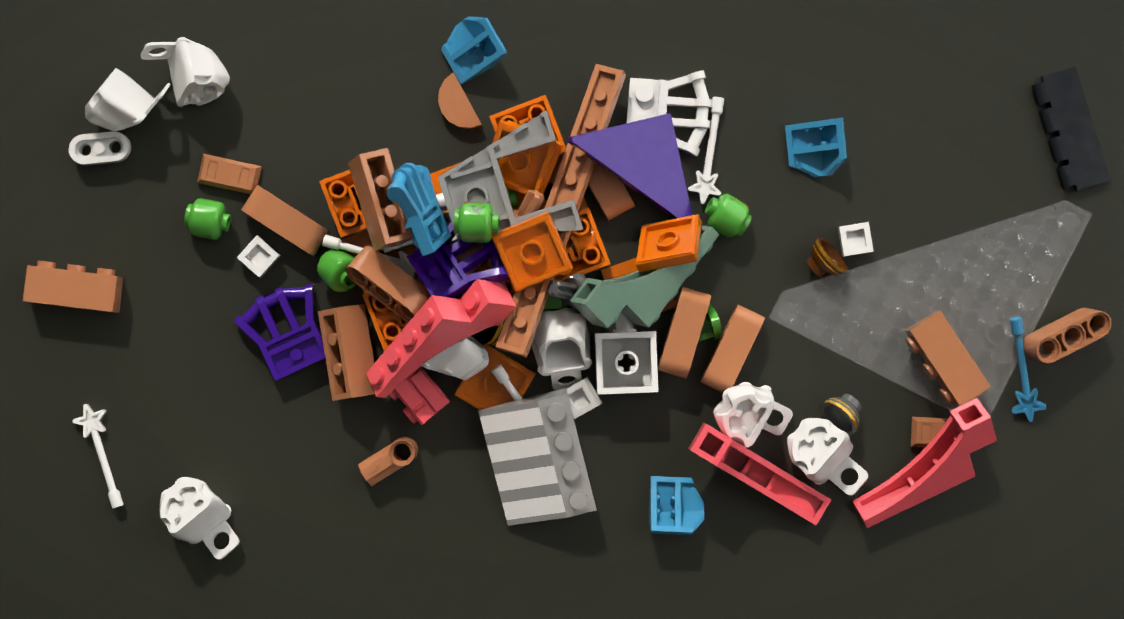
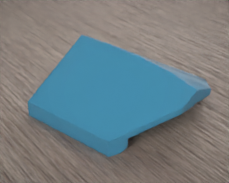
(473, 48)
(816, 146)
(674, 506)

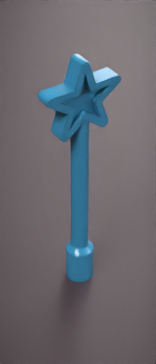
(1027, 400)

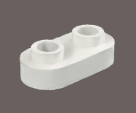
(101, 148)

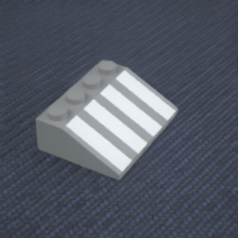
(537, 458)

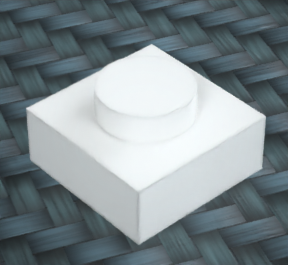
(855, 239)
(258, 256)
(582, 397)

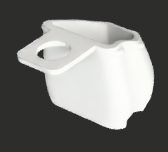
(194, 70)
(120, 103)
(562, 346)
(460, 359)
(745, 413)
(824, 453)
(196, 515)

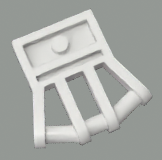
(650, 99)

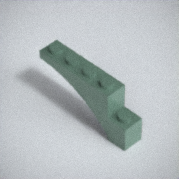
(637, 294)

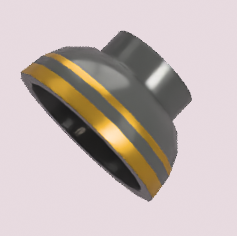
(843, 412)

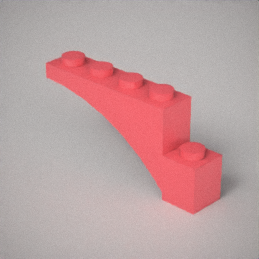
(438, 326)
(936, 469)
(759, 473)

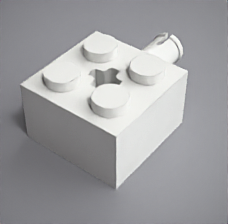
(639, 346)

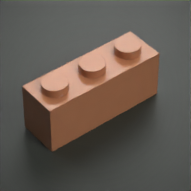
(383, 218)
(73, 287)
(347, 350)
(946, 359)

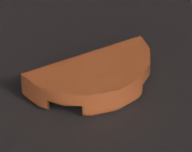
(455, 104)

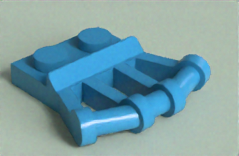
(416, 197)

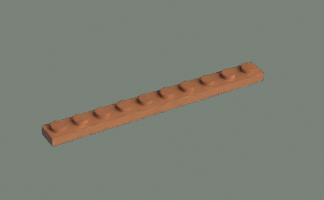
(568, 185)

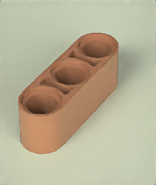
(609, 192)
(285, 220)
(387, 283)
(684, 332)
(1079, 335)
(732, 349)

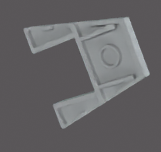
(482, 181)

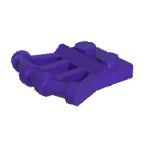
(446, 276)
(294, 349)

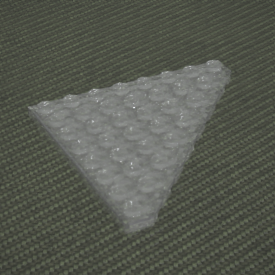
(970, 277)

